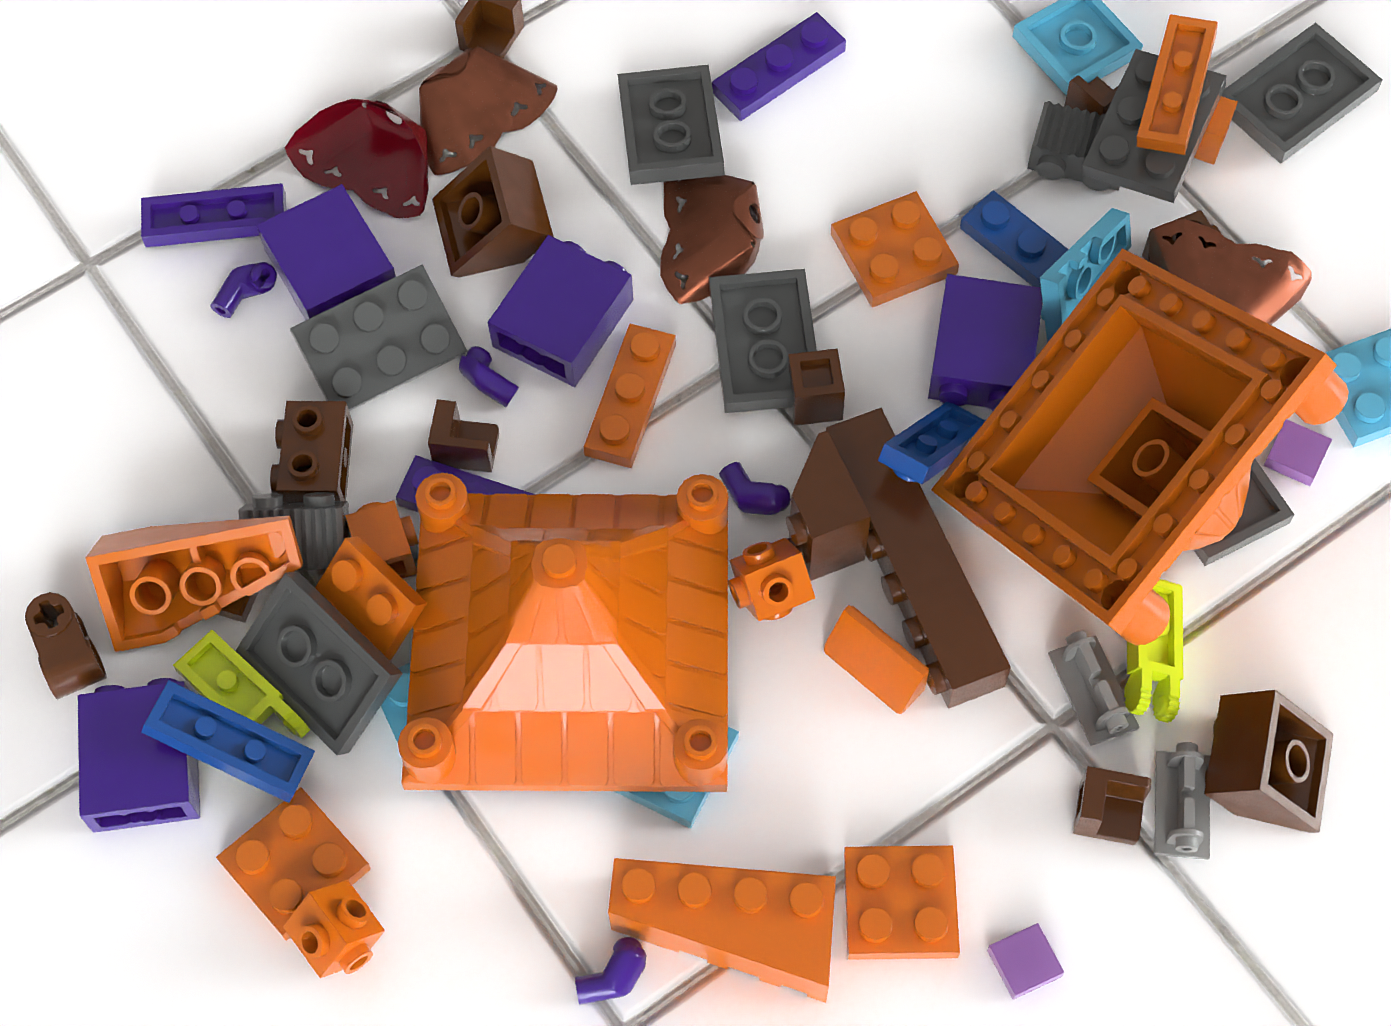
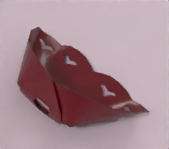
(367, 153)

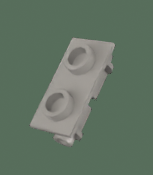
(1092, 688)
(1180, 803)

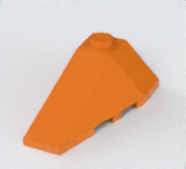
(175, 575)

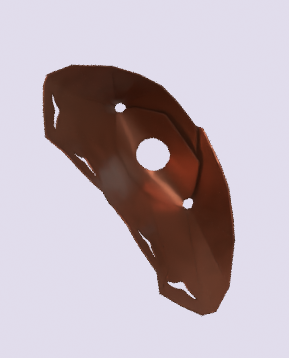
(476, 98)
(712, 230)
(1230, 269)

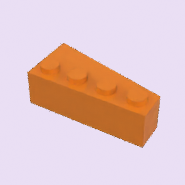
(731, 917)

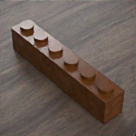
(921, 569)

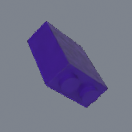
(324, 252)
(561, 310)
(983, 340)
(124, 773)

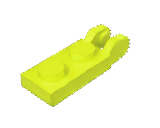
(1158, 662)
(229, 680)

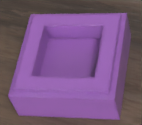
(1298, 452)
(1025, 961)

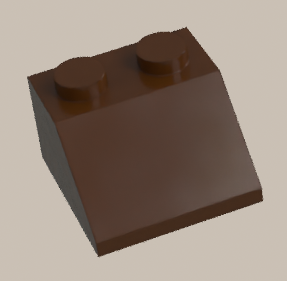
(492, 214)
(827, 512)
(1269, 760)

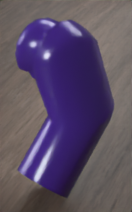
(241, 284)
(489, 382)
(751, 496)
(618, 976)

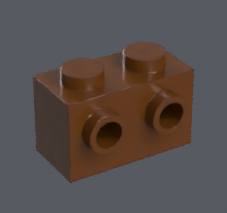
(314, 450)

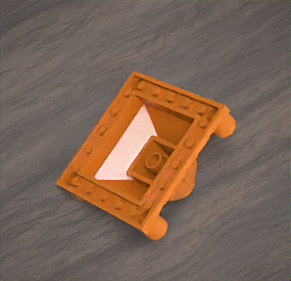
(1135, 438)
(569, 641)

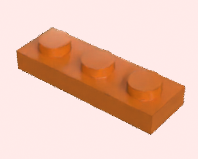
(1177, 84)
(630, 395)

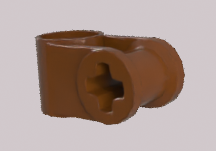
(66, 650)

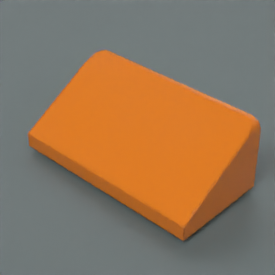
(876, 660)

